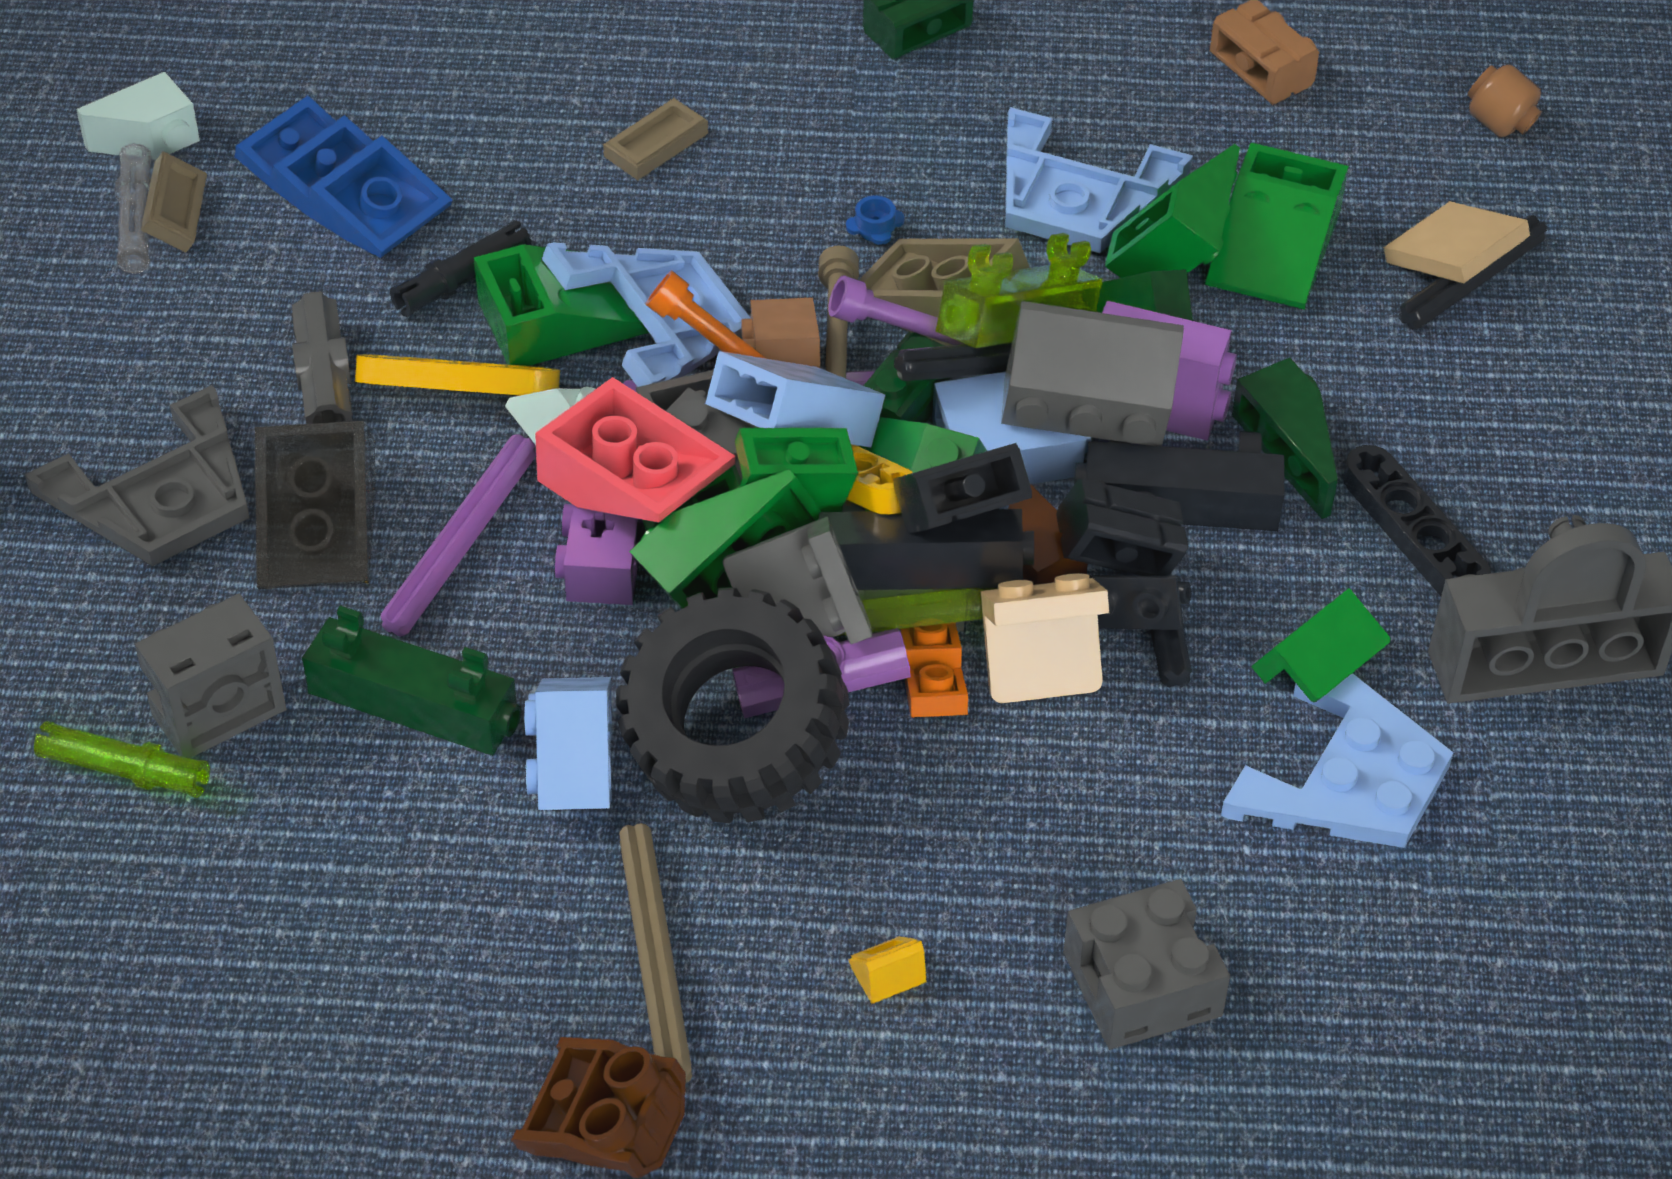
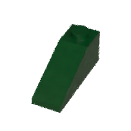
(1292, 423)

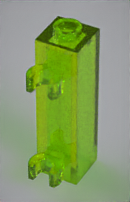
(987, 305)

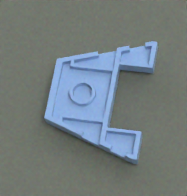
(1075, 198)
(635, 278)
(1367, 781)

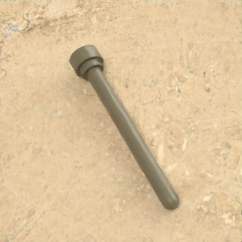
(832, 265)

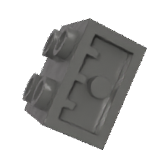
(809, 573)

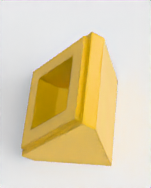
(890, 967)

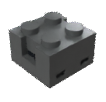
(211, 676)
(1144, 964)

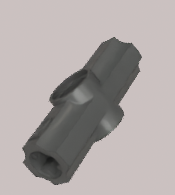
(321, 360)

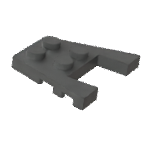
(163, 502)

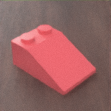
(625, 455)

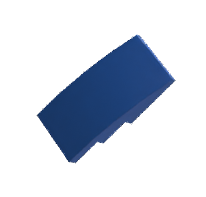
(342, 177)

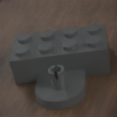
(1571, 618)

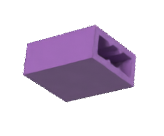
(1200, 374)

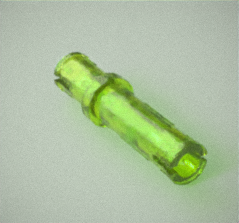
(142, 764)

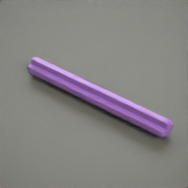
(458, 535)

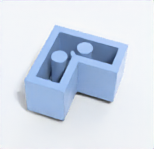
(572, 743)

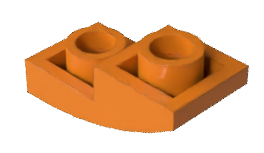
(935, 670)

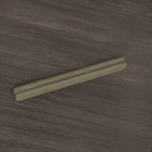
(654, 945)

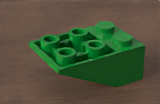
(1180, 225)
(1278, 225)
(538, 317)

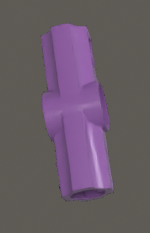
(862, 665)

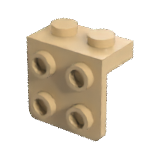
(1043, 638)

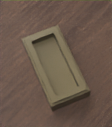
(655, 139)
(174, 202)

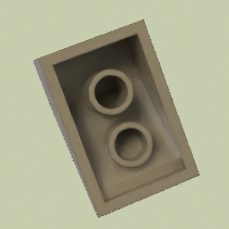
(916, 270)

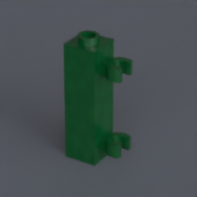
(411, 684)

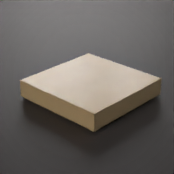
(1457, 242)

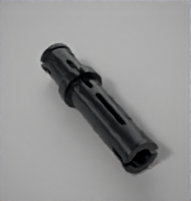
(446, 276)

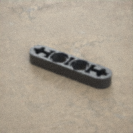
(1407, 528)

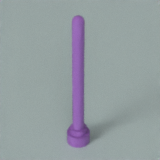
(854, 301)

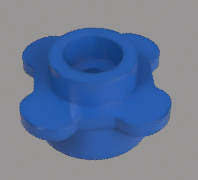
(875, 219)

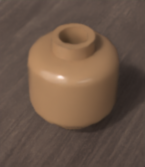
(1505, 100)

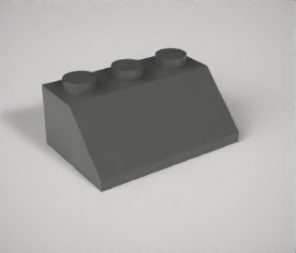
(1091, 374)

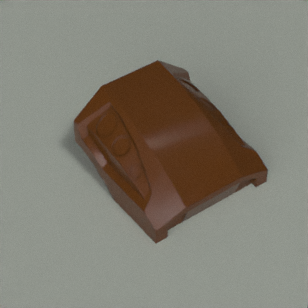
(606, 1107)

